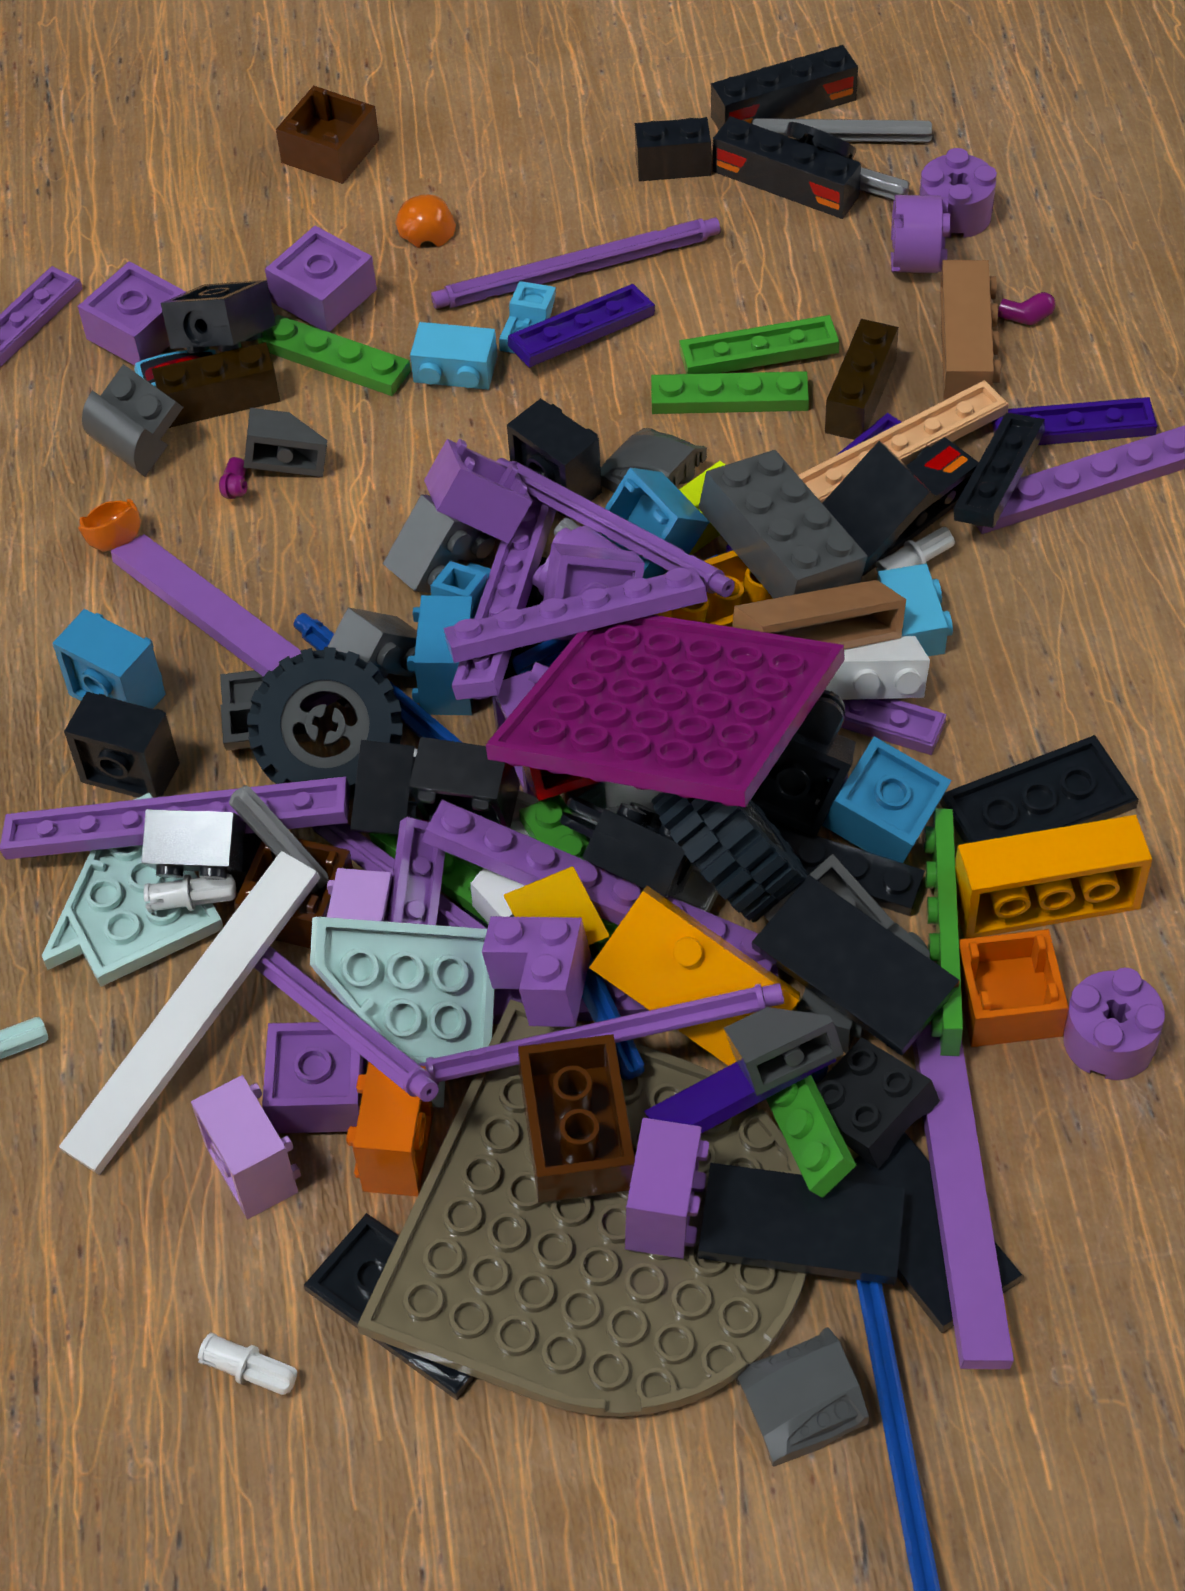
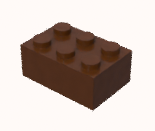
(576, 1118)

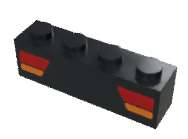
(787, 88)
(786, 167)
(945, 473)

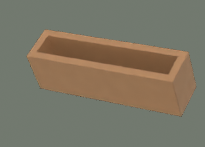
(968, 325)
(838, 615)

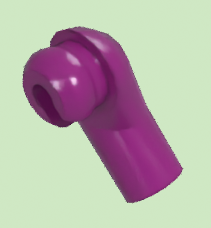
(1029, 311)
(232, 482)

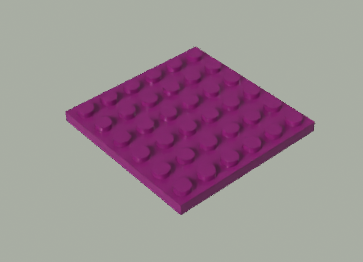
(669, 707)

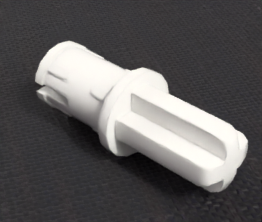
(918, 552)
(188, 893)
(247, 1364)

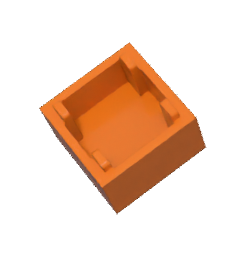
(1011, 988)
(389, 1136)

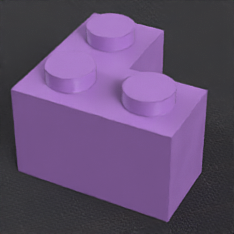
(544, 961)

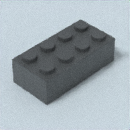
(779, 527)

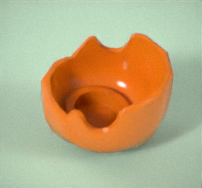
(424, 220)
(111, 525)

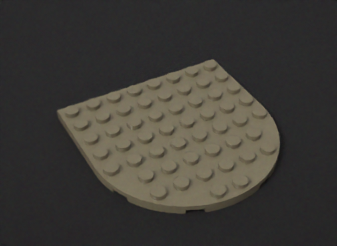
(548, 1290)

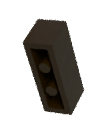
(861, 379)
(219, 383)

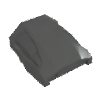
(653, 452)
(804, 1397)

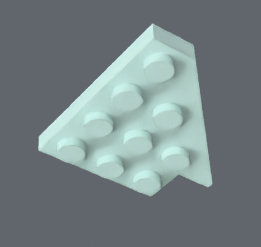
(111, 922)
(409, 983)

